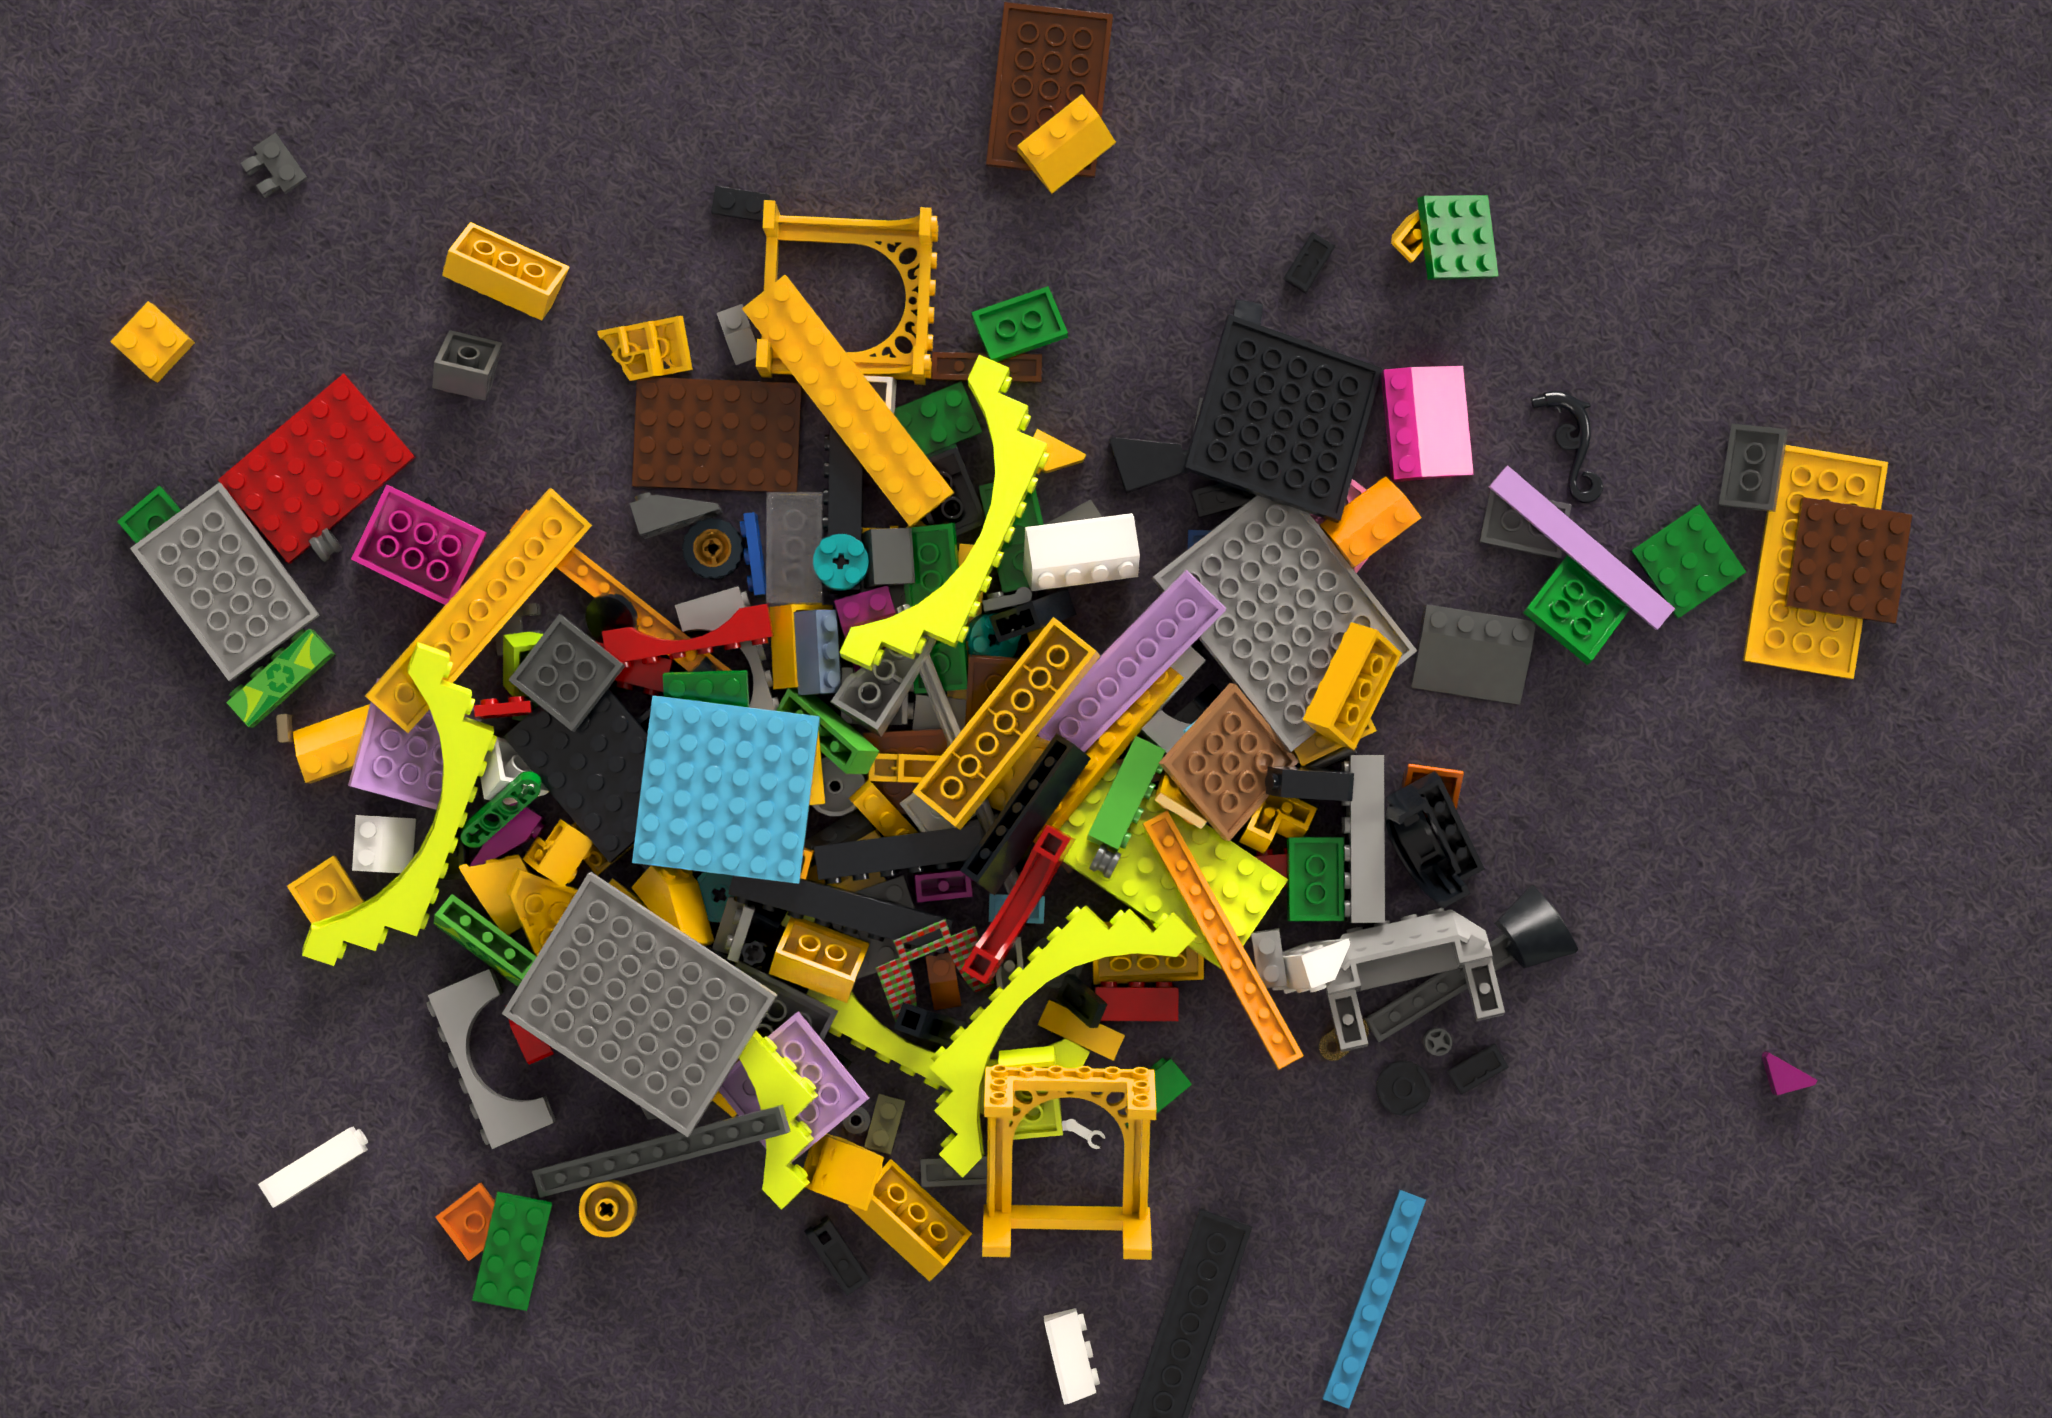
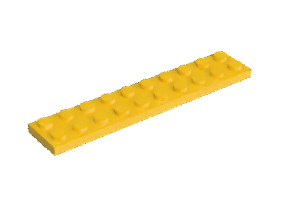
(848, 400)
(484, 602)

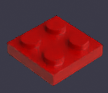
(493, 709)

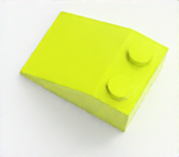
(1045, 1118)

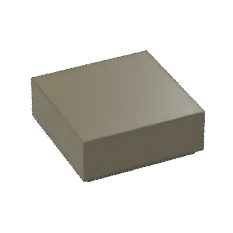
(284, 728)

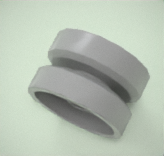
(837, 802)

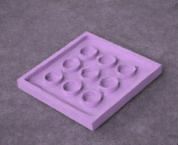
(400, 762)
(835, 1086)

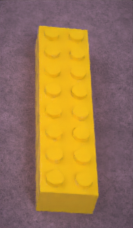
(1006, 723)

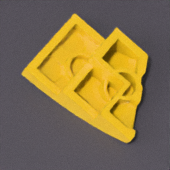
(645, 345)
(491, 886)

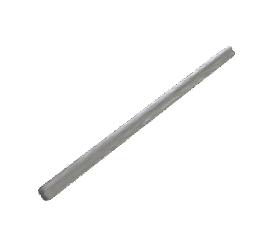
(951, 731)

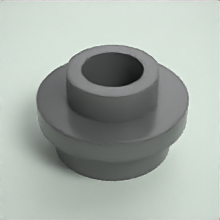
(857, 1129)

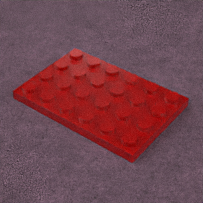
(316, 468)

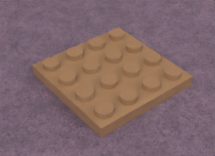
(1226, 761)

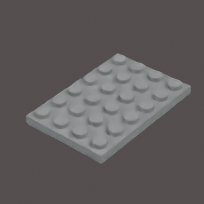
(224, 581)

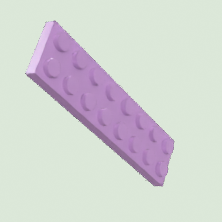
(1135, 661)

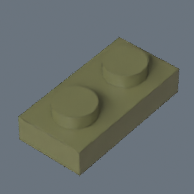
(884, 1124)

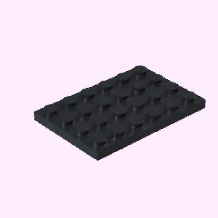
(589, 770)

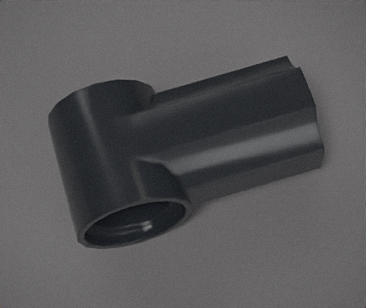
(757, 954)

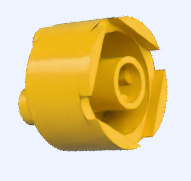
(592, 1204)

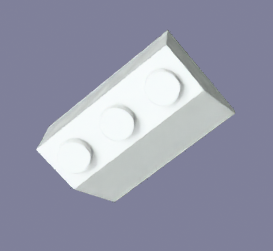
(1313, 964)
(1071, 1355)

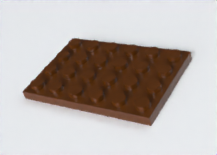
(1041, 68)
(717, 435)

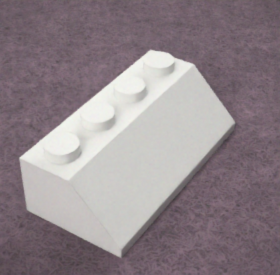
(1081, 552)

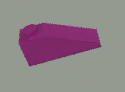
(513, 835)

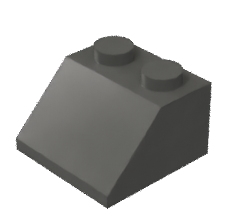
(466, 365)

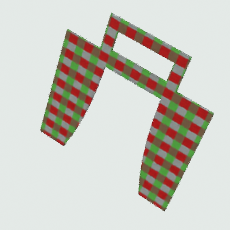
(897, 975)

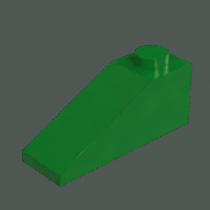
(1168, 1082)

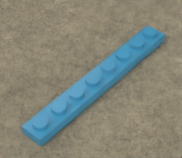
(1374, 1299)

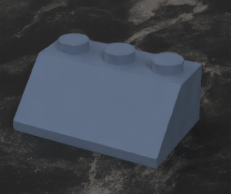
(818, 652)

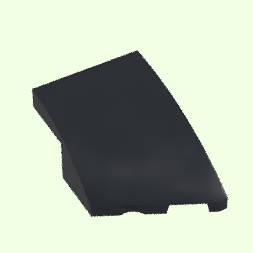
(1535, 930)

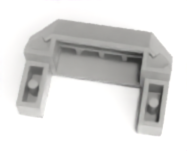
(1407, 952)

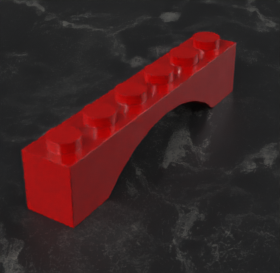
(745, 625)
(1019, 905)

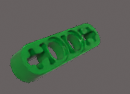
(499, 808)

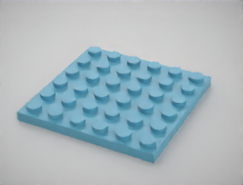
(726, 789)

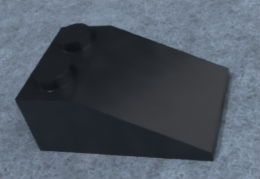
(963, 506)

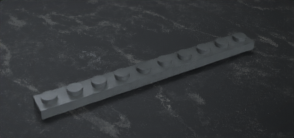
(661, 1151)

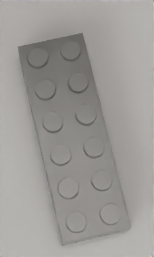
(1365, 840)

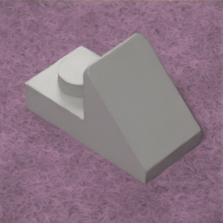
(738, 334)

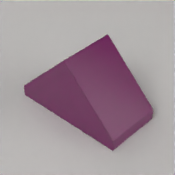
(1783, 1076)

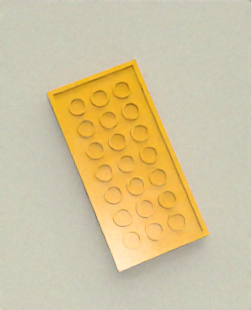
(1798, 636)

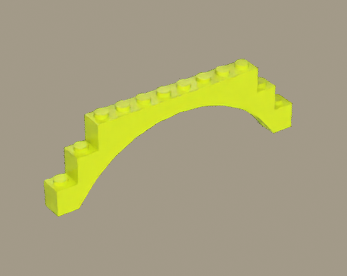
(948, 609)
(407, 897)
(867, 1031)
(966, 1059)
(777, 1085)

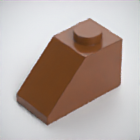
(943, 981)

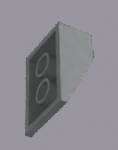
(663, 514)

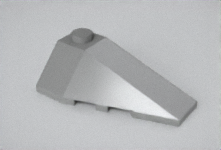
(876, 695)

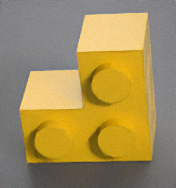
(1277, 815)
(560, 853)

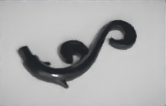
(1562, 436)

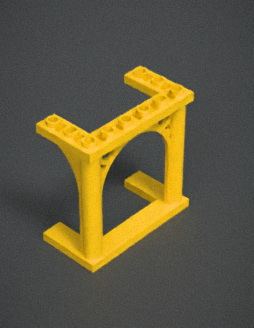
(911, 233)
(999, 1099)

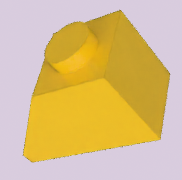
(1408, 237)
(1060, 453)

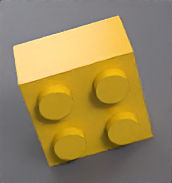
(152, 342)

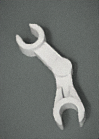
(1072, 1125)

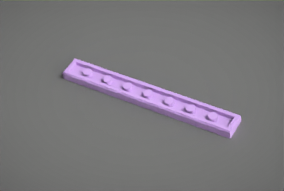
(1581, 547)

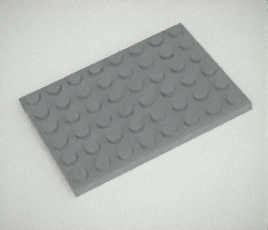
(1284, 605)
(639, 1004)

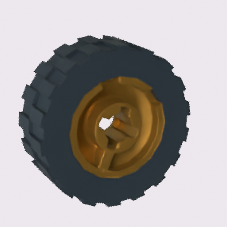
(727, 556)

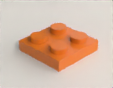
(469, 1220)

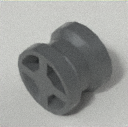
(325, 544)
(1105, 861)
(1442, 1043)

